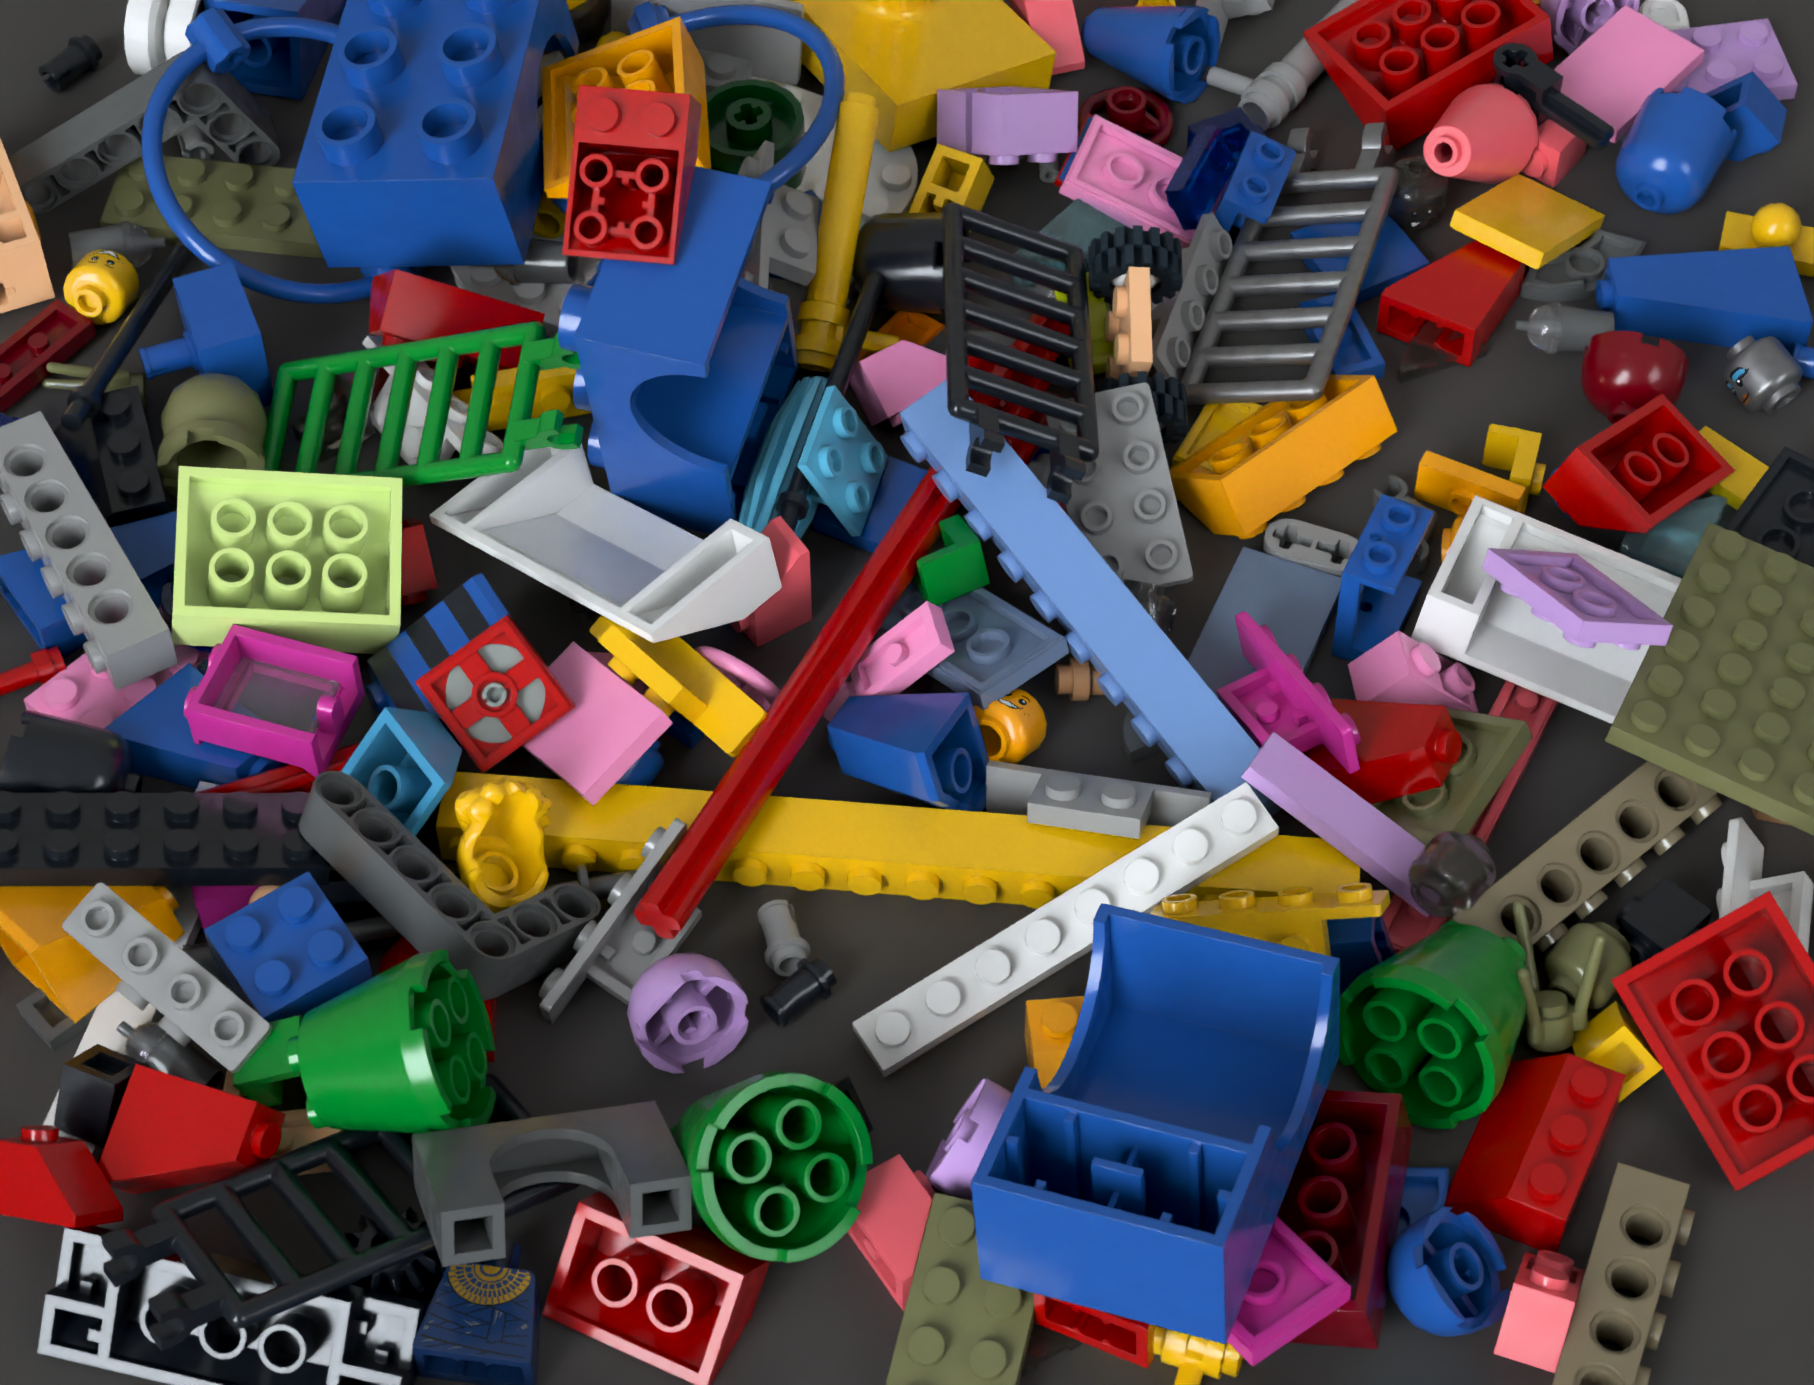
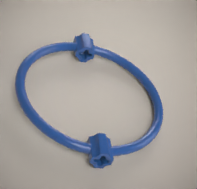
(649, 15)
(223, 48)

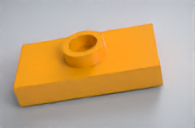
(1455, 484)

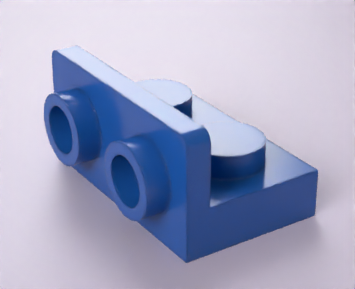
(1254, 182)

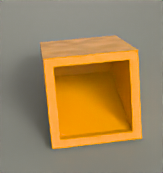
(52, 958)

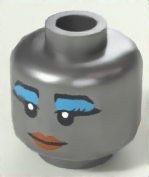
(1762, 374)

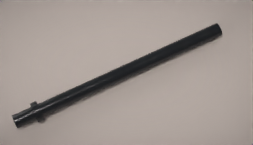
(85, 399)
(793, 503)

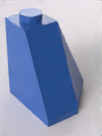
(914, 747)

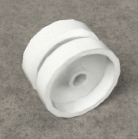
(157, 31)

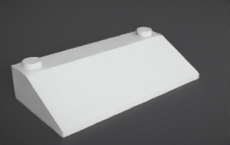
(609, 551)
(1498, 634)

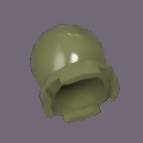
(211, 424)

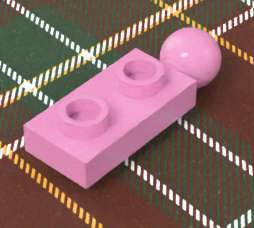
(898, 657)

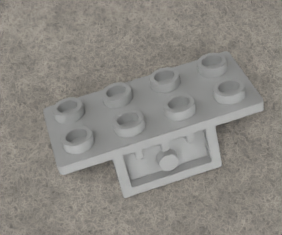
(732, 50)
(1128, 493)

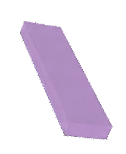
(1335, 814)

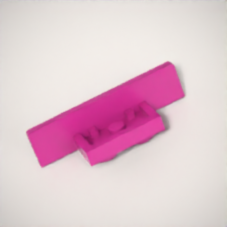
(1284, 700)

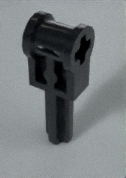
(1542, 90)

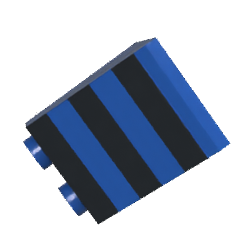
(429, 642)

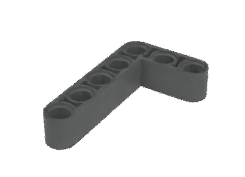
(111, 132)
(430, 902)

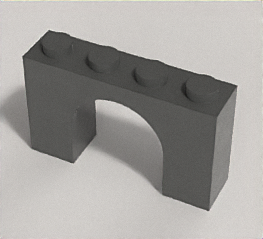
(612, 1149)

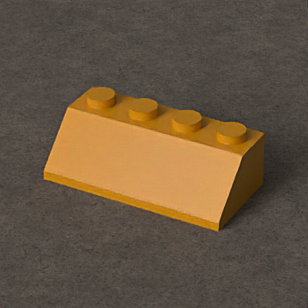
(1282, 456)

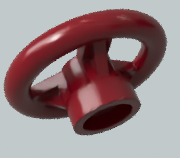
(1127, 109)

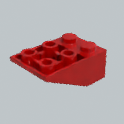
(630, 174)

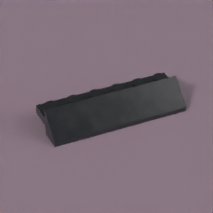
(330, 1340)

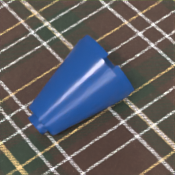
(1156, 46)

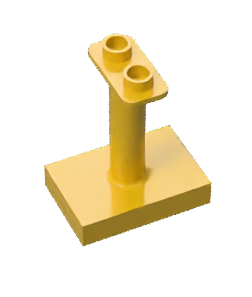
(917, 46)

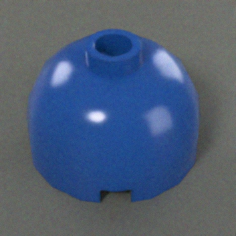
(1447, 1274)

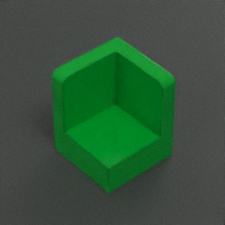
(953, 569)
(267, 1068)

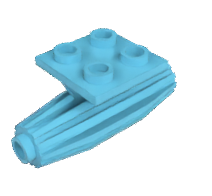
(837, 459)

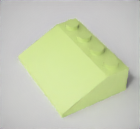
(288, 557)

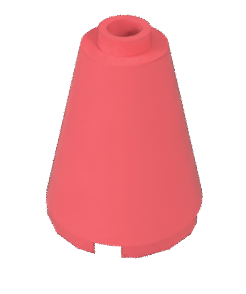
(1483, 136)

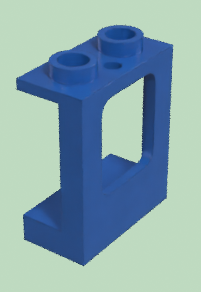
(1374, 588)

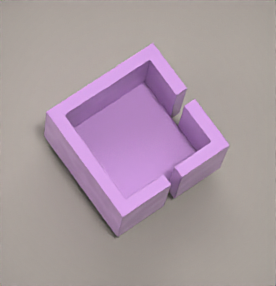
(1008, 123)

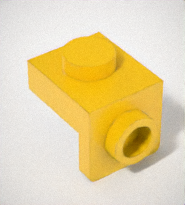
(1516, 452)

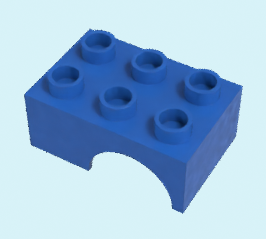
(430, 132)
(684, 361)
(1166, 1128)

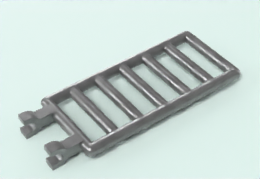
(1368, 173)

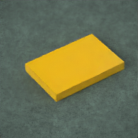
(1526, 221)

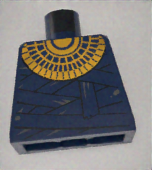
(482, 1324)

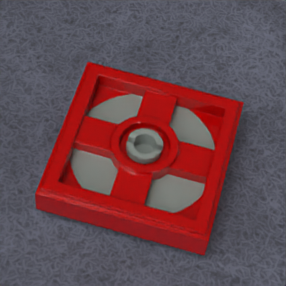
(495, 693)

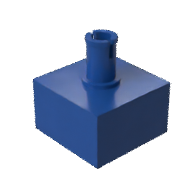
(217, 332)

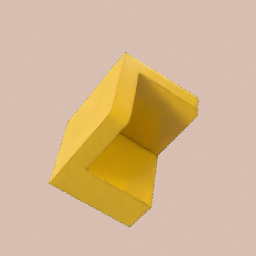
(1619, 1045)

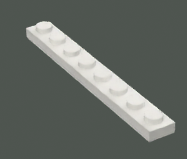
(1062, 930)

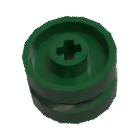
(745, 116)

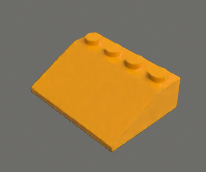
(648, 60)

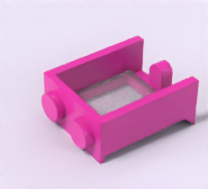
(275, 698)

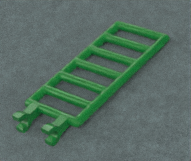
(521, 430)

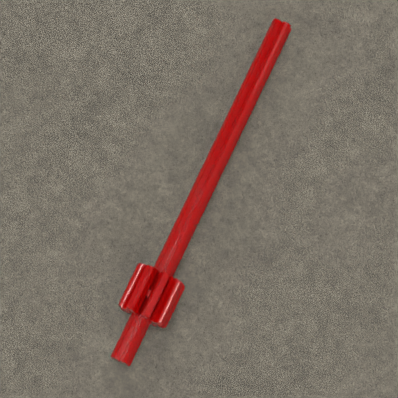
(817, 679)

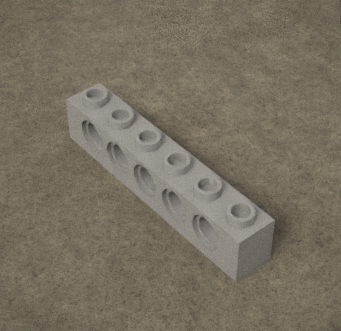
(80, 556)

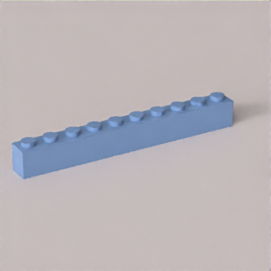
(1088, 601)

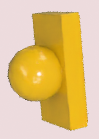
(1771, 227)

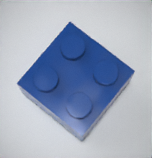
(287, 951)

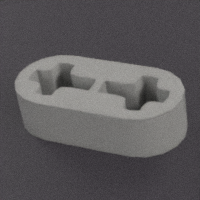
(1311, 545)

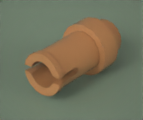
(1077, 680)

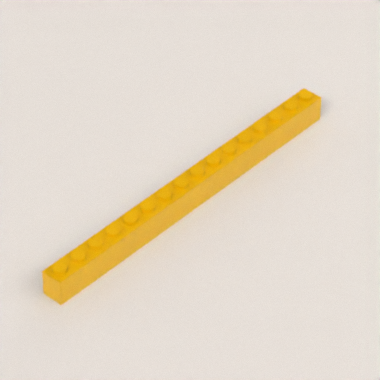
(884, 846)

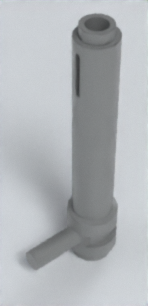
(1279, 86)

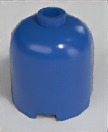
(1673, 150)

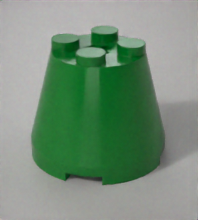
(1437, 1023)
(398, 1052)
(776, 1164)

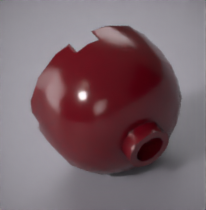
(1626, 374)

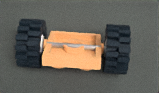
(1129, 274)

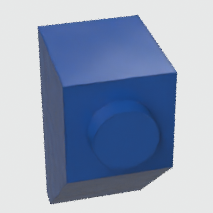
(1752, 113)

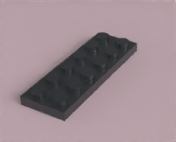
(155, 839)

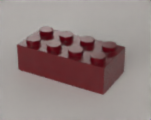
(1349, 1205)

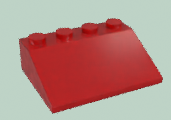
(1416, 56)
(1735, 1035)

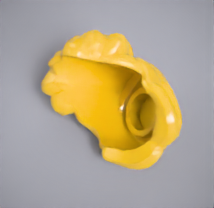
(503, 841)

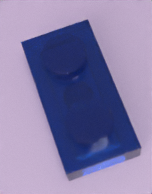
(1200, 177)

